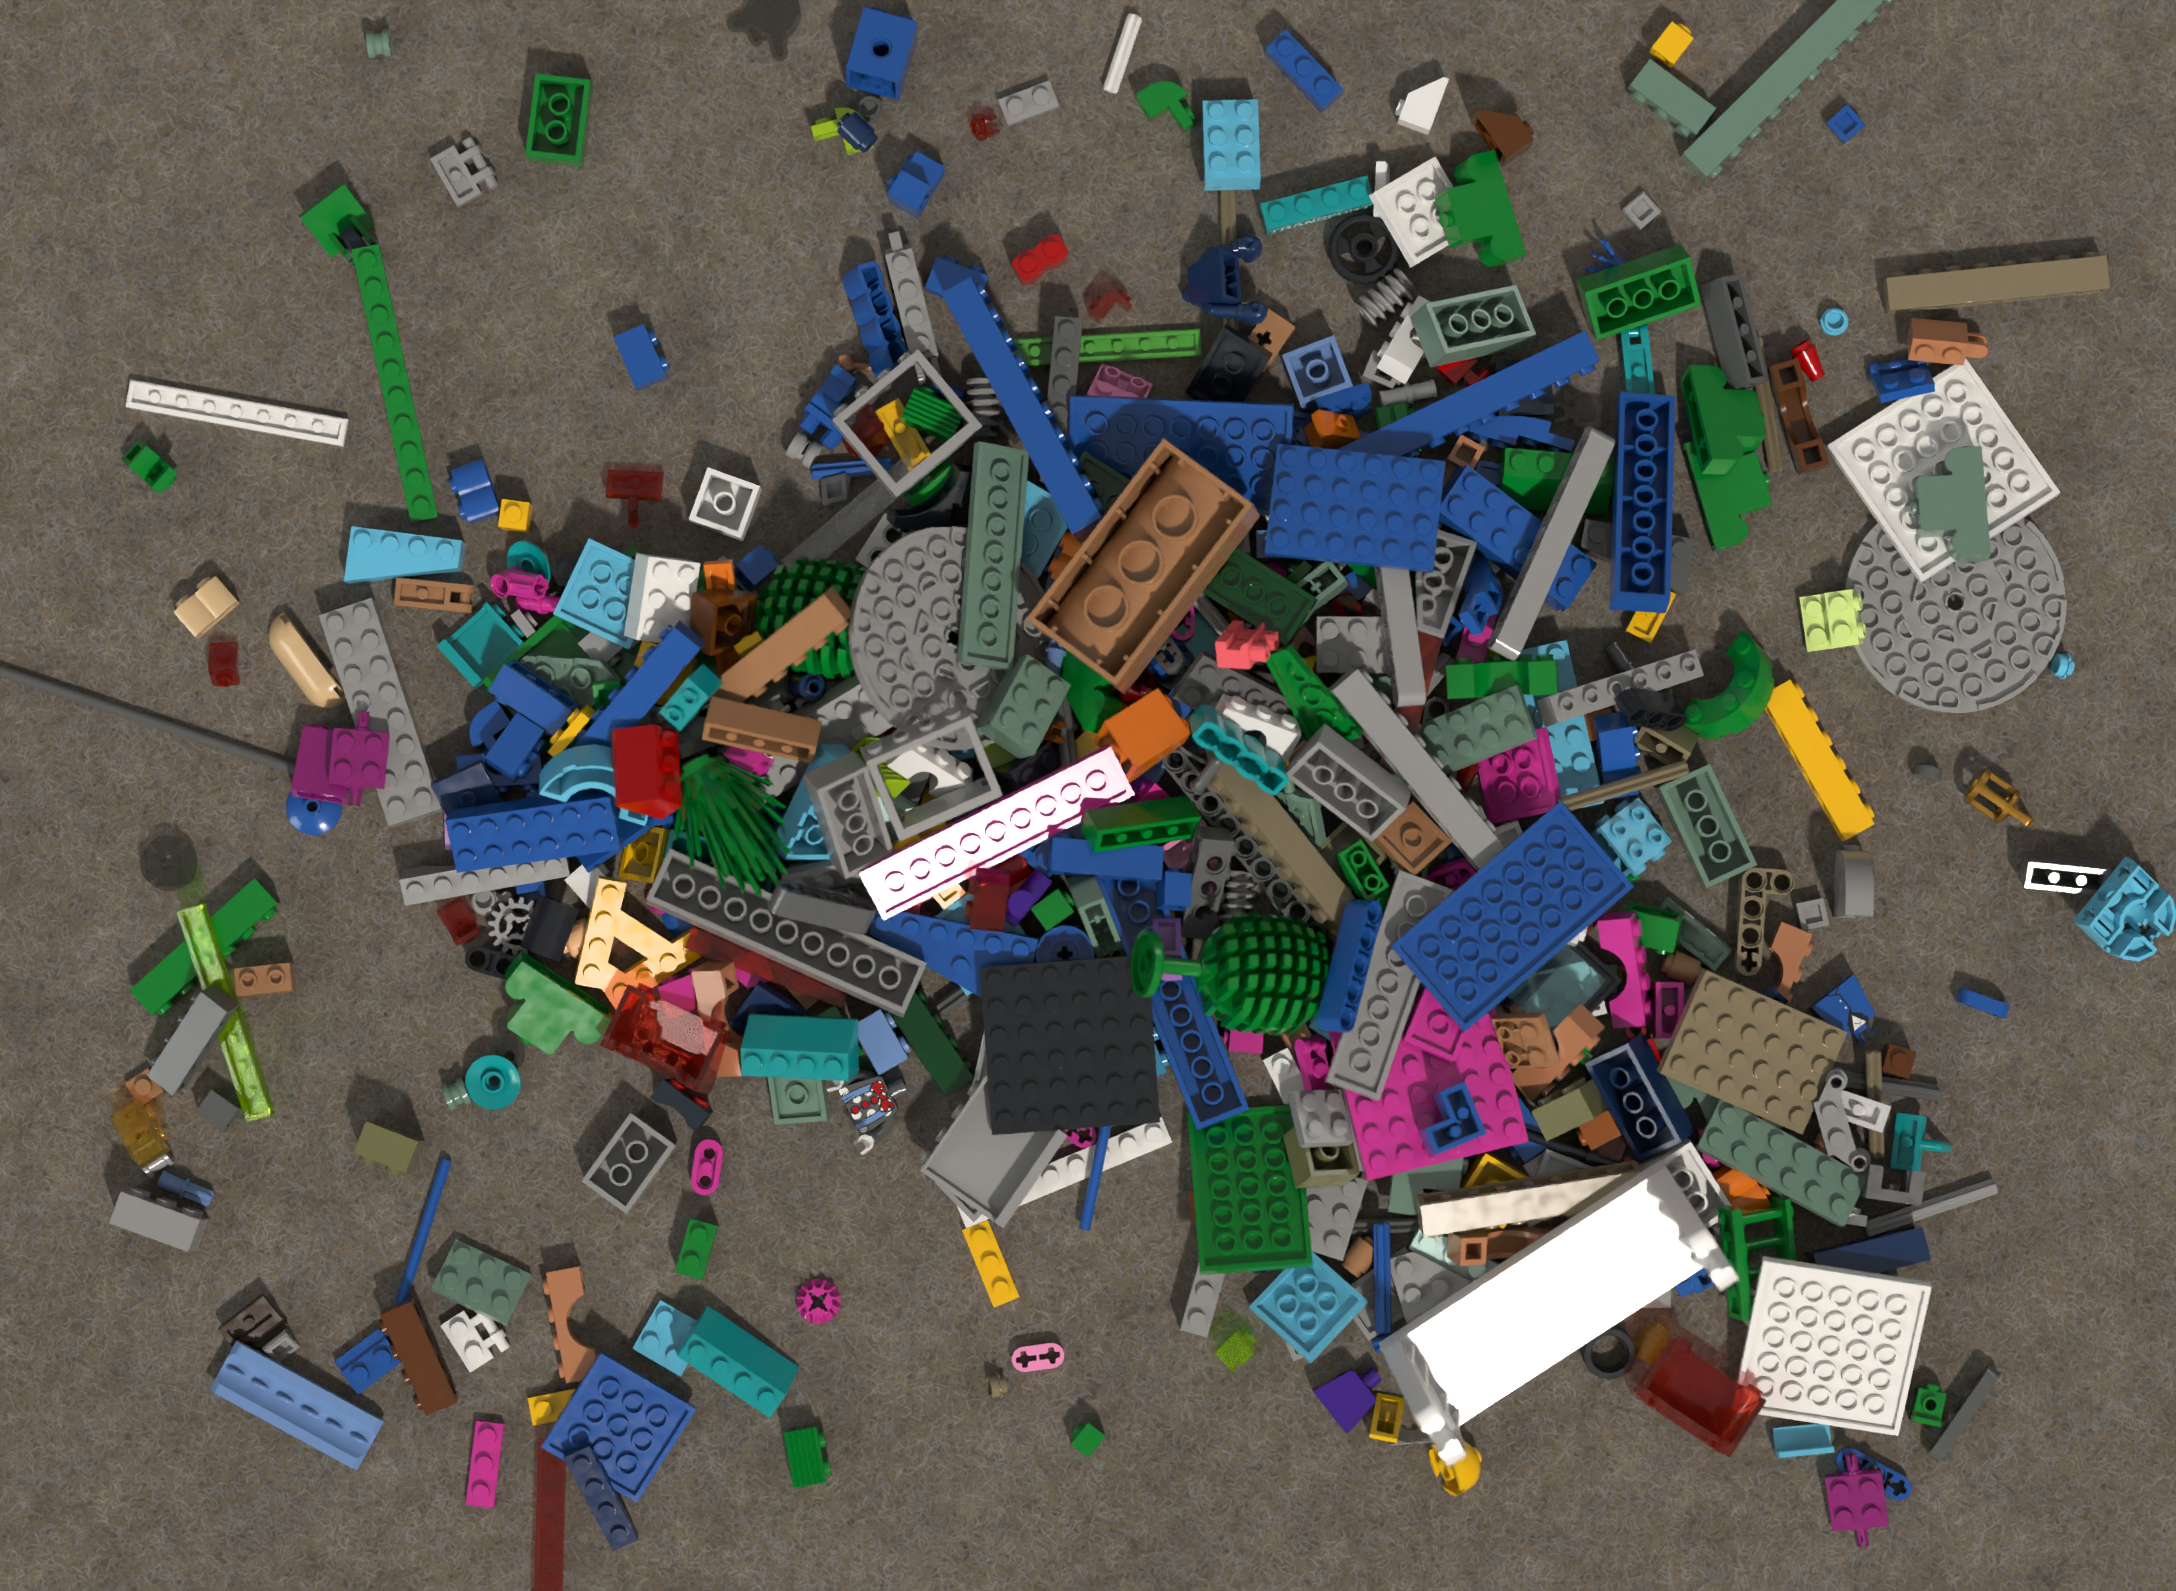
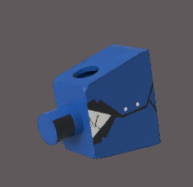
(1846, 1009)

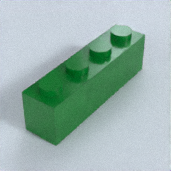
(1140, 823)

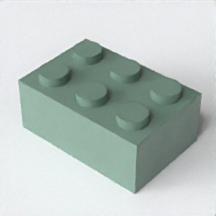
(1023, 706)

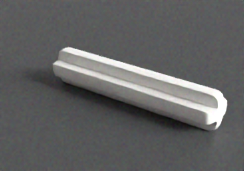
(1122, 53)

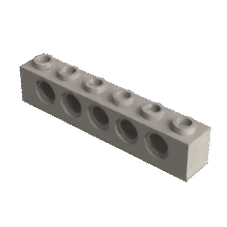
(1604, 691)

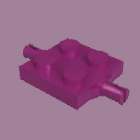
(359, 758)
(1857, 1500)

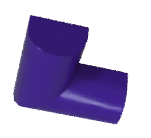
(1026, 896)

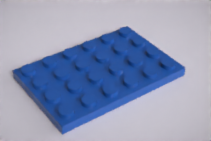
(1355, 508)

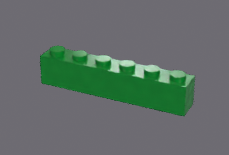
(231, 923)

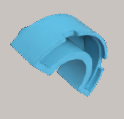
(583, 769)

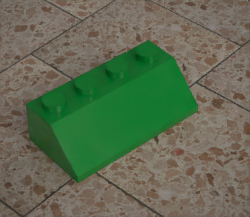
(1535, 475)

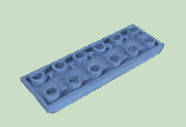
(296, 1405)

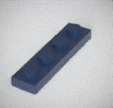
(601, 1496)

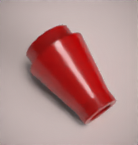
(1808, 359)

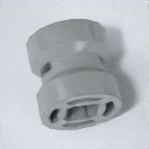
(799, 446)

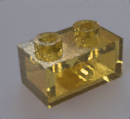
(140, 1132)

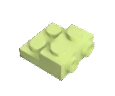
(1832, 620)

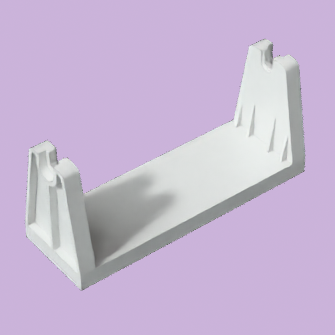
(1549, 1302)

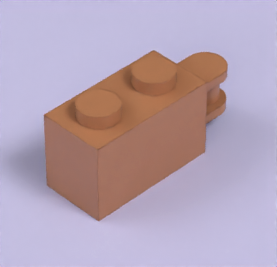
(1943, 342)

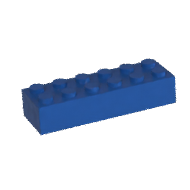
(1506, 532)
(534, 830)

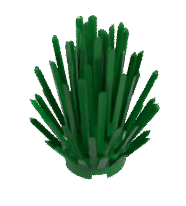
(726, 808)

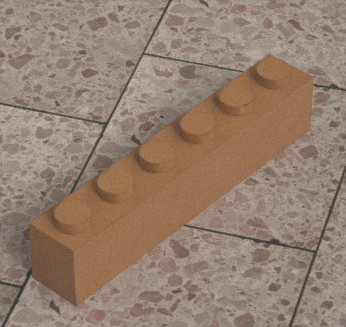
(784, 647)

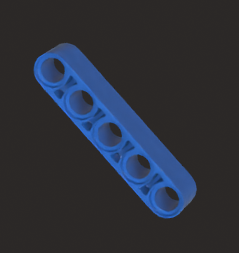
(1349, 965)

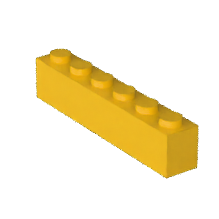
(1817, 761)

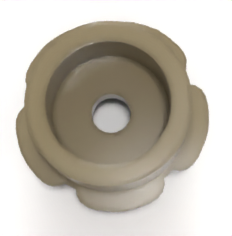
(996, 1385)

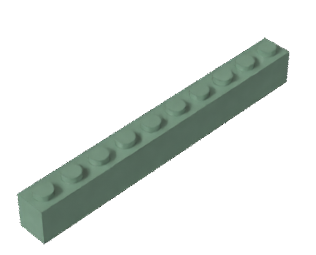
(1777, 84)

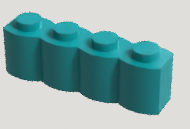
(1238, 749)

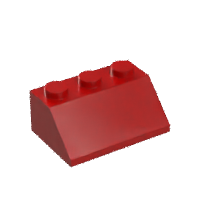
(647, 770)

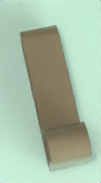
(1755, 922)

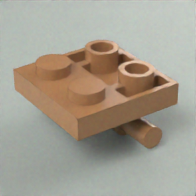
(1525, 1039)

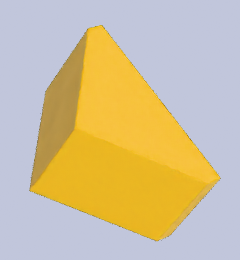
(1386, 1418)

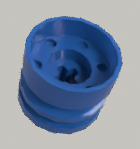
(1061, 936)

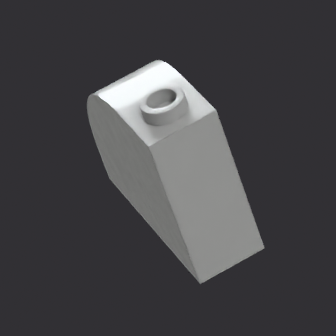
(1853, 883)

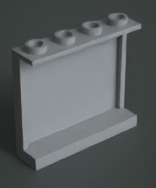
(986, 1168)

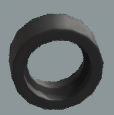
(1619, 1369)

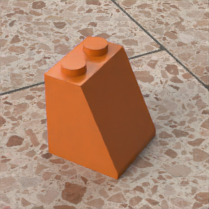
(1143, 733)

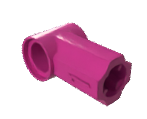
(519, 583)

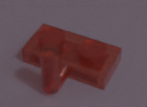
(634, 487)

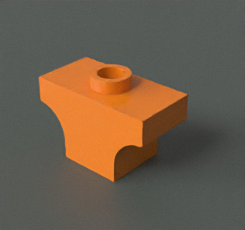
(1331, 430)

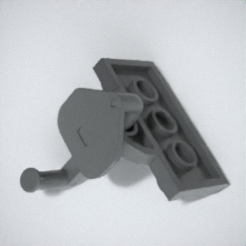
(1205, 685)

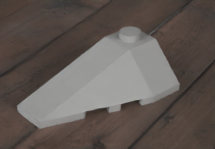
(1439, 591)

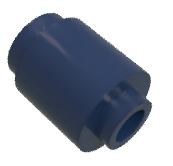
(857, 132)
(806, 686)

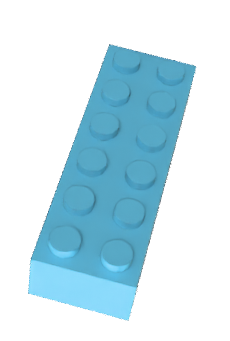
(1569, 738)

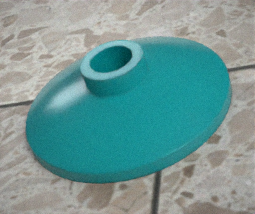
(529, 558)
(493, 1095)

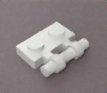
(468, 1341)

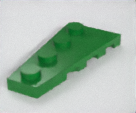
(1308, 696)

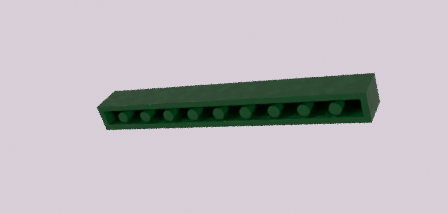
(925, 1036)

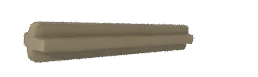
(1874, 1092)

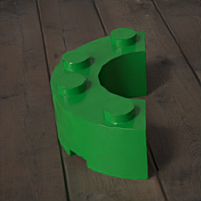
(1487, 678)
(1742, 700)

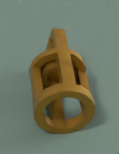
(2006, 805)

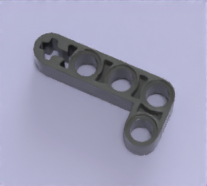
(843, 911)

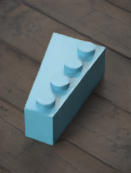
(391, 555)
(801, 828)

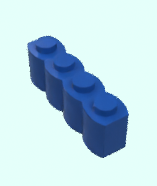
(873, 313)

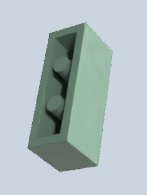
(1670, 99)

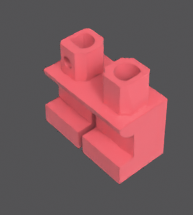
(1244, 647)

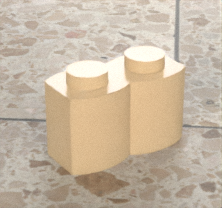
(206, 606)

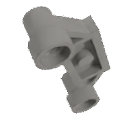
(1835, 1124)

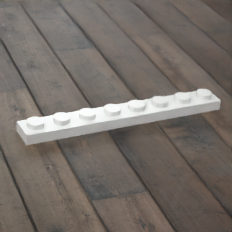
(1079, 1164)

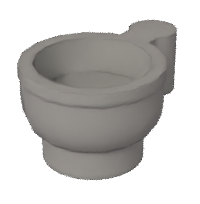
(486, 901)

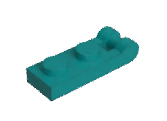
(1637, 361)

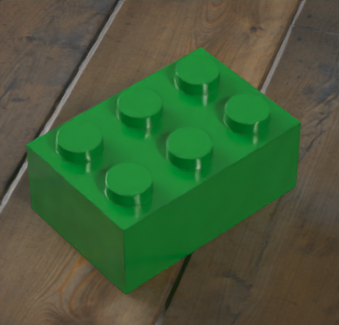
(559, 120)

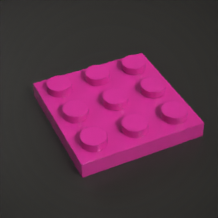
(1520, 780)

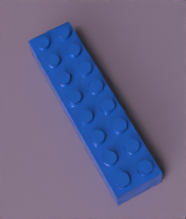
(1642, 502)

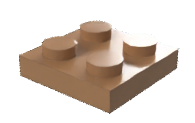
(1412, 840)

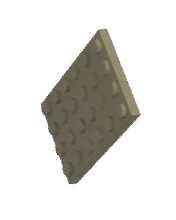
(1751, 1051)

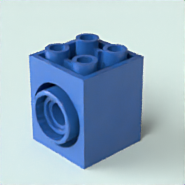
(881, 53)

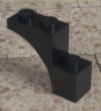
(936, 509)
(1023, 771)

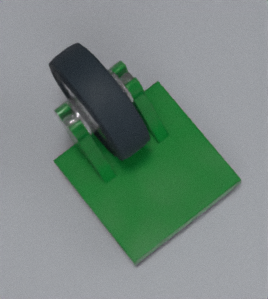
(338, 222)

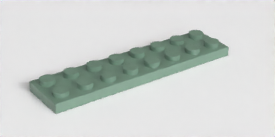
(993, 556)

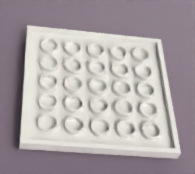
(1911, 442)
(1833, 1344)

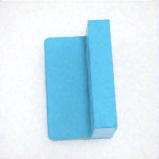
(1802, 1440)

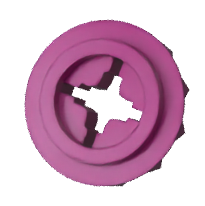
(832, 1301)

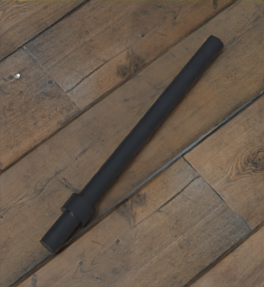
(1589, 1156)

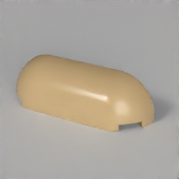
(304, 664)

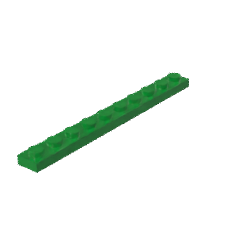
(395, 382)

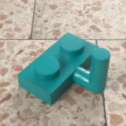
(1910, 1142)

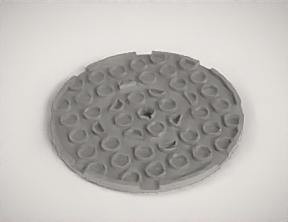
(902, 630)
(1967, 655)

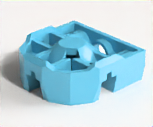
(2142, 905)

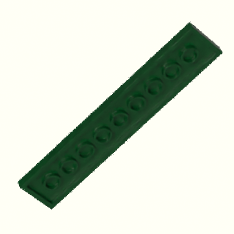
(1240, 584)

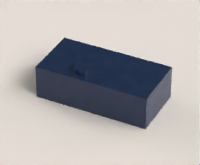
(1639, 1097)
(1876, 1253)

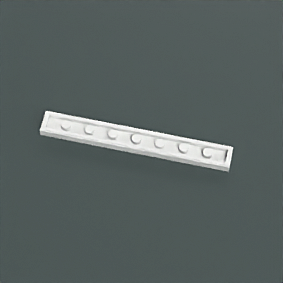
(237, 413)

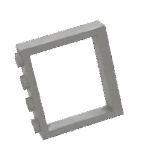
(866, 394)
(945, 806)

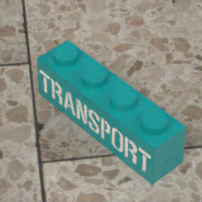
(1316, 205)

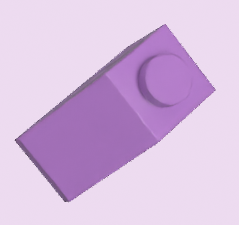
(1170, 933)

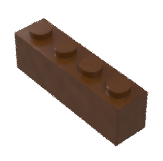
(419, 1356)

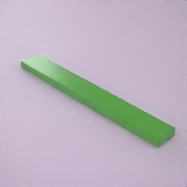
(1118, 347)

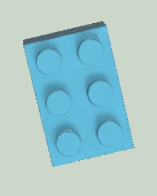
(1231, 144)

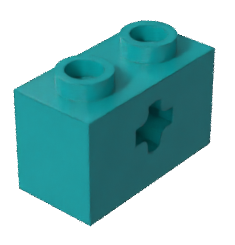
(691, 697)

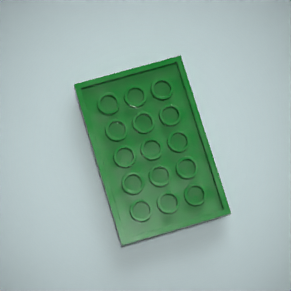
(1247, 1195)

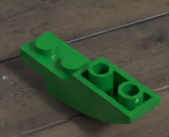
(1363, 874)

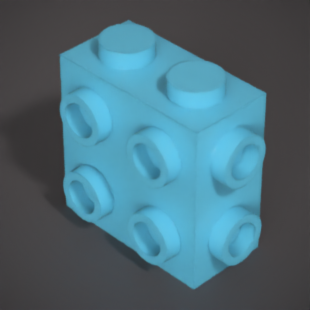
(1631, 837)

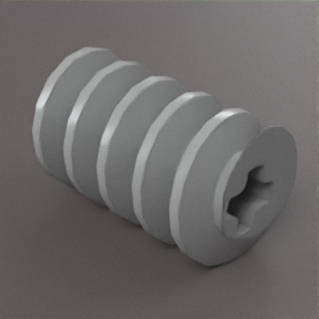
(1386, 297)
(982, 405)
(1237, 895)

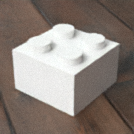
(725, 504)

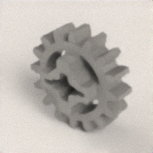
(511, 915)

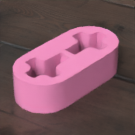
(1038, 1364)

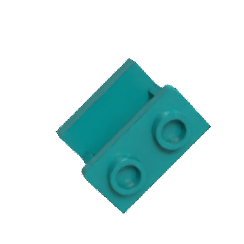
(482, 644)

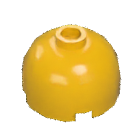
(1461, 1474)

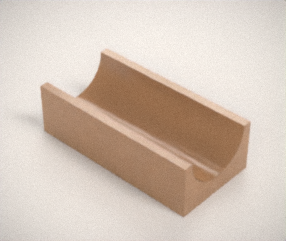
(1144, 566)

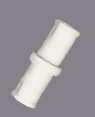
(1408, 393)

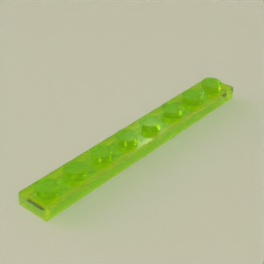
(235, 1036)

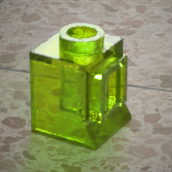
(1236, 1349)

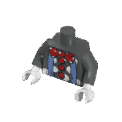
(871, 1105)

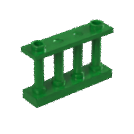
(1736, 1248)

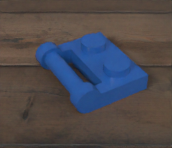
(1900, 384)

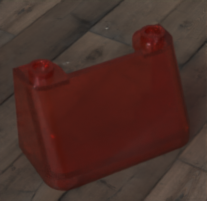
(667, 1038)
(1699, 1397)

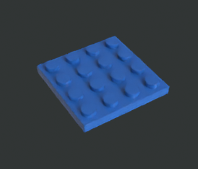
(625, 1422)

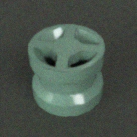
(378, 43)
(456, 1093)

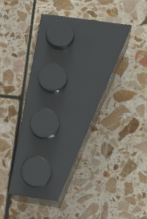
(1596, 541)

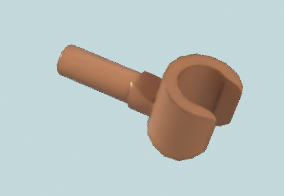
(846, 362)

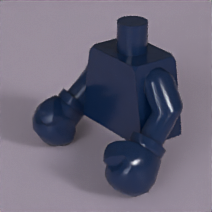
(1216, 281)

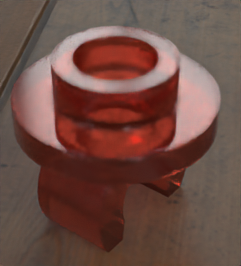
(980, 126)

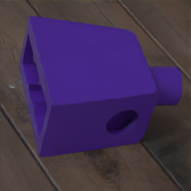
(1348, 1396)

